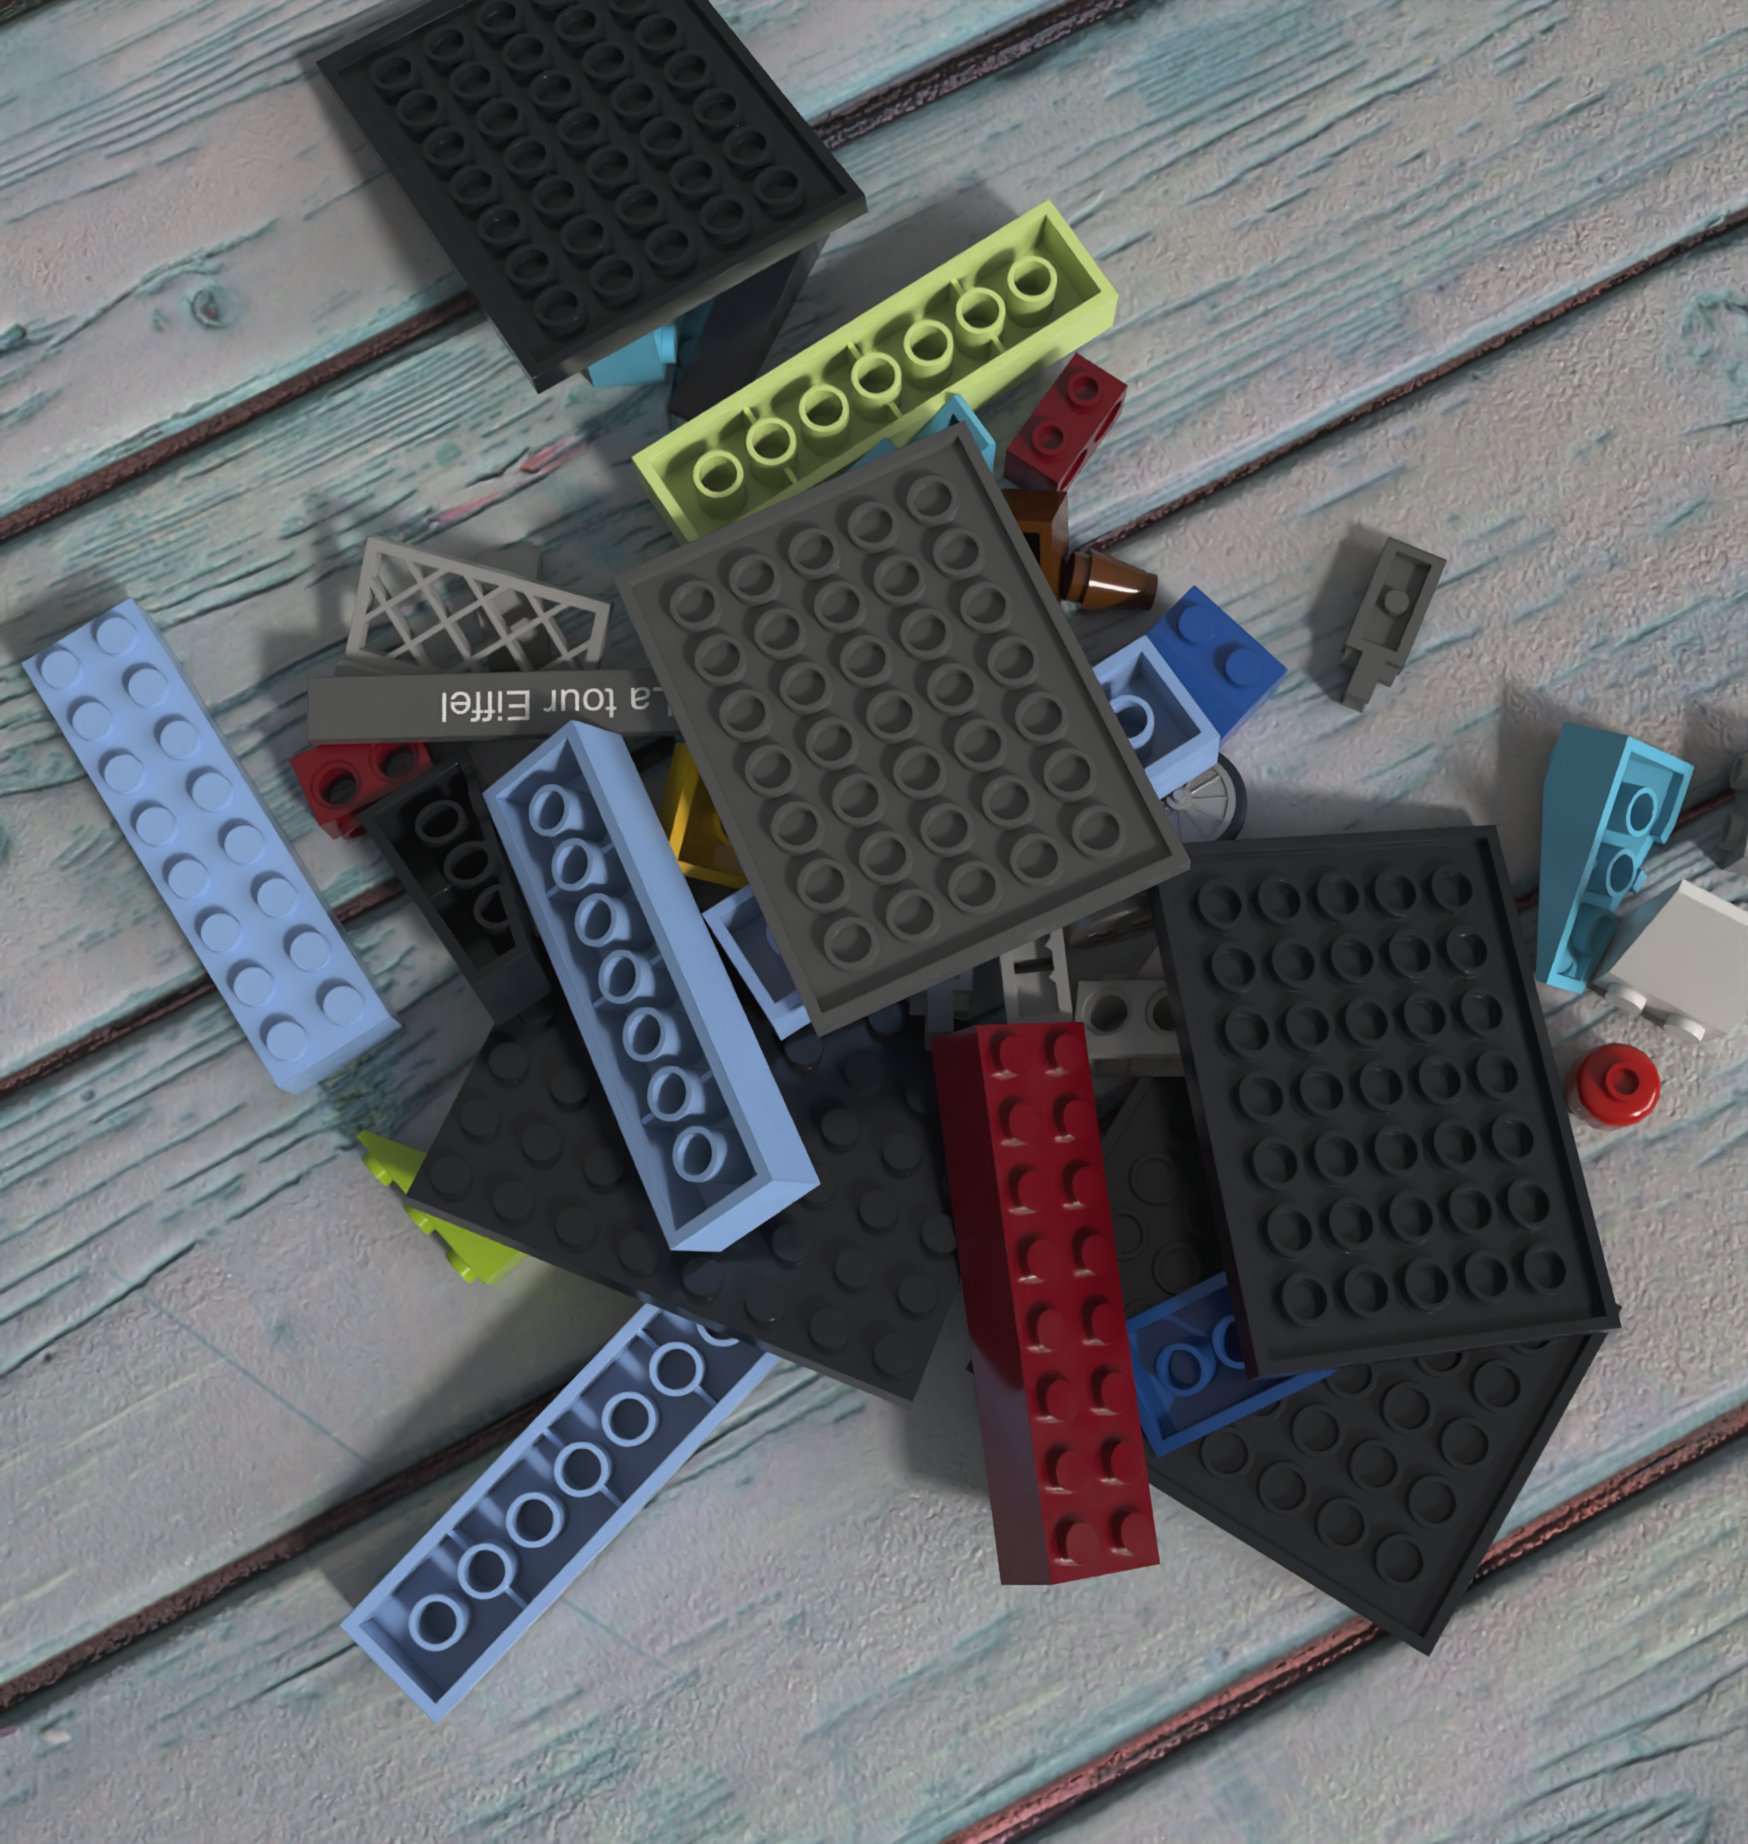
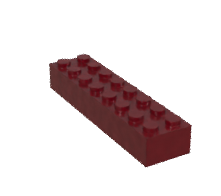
(1043, 1303)

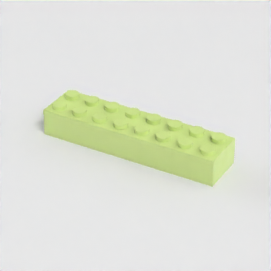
(958, 330)

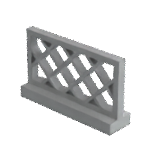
(372, 662)

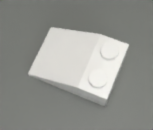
(1681, 962)

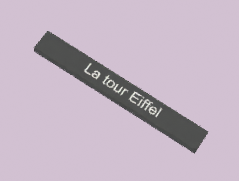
(484, 706)

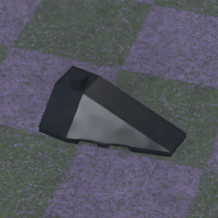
(733, 333)

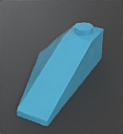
(1599, 819)

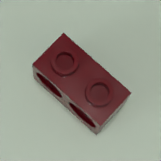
(1065, 427)
(366, 764)

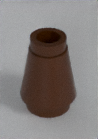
(1107, 583)

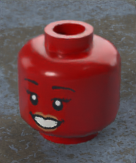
(1612, 1086)

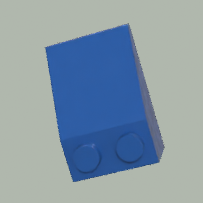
(1216, 661)
(1193, 1368)

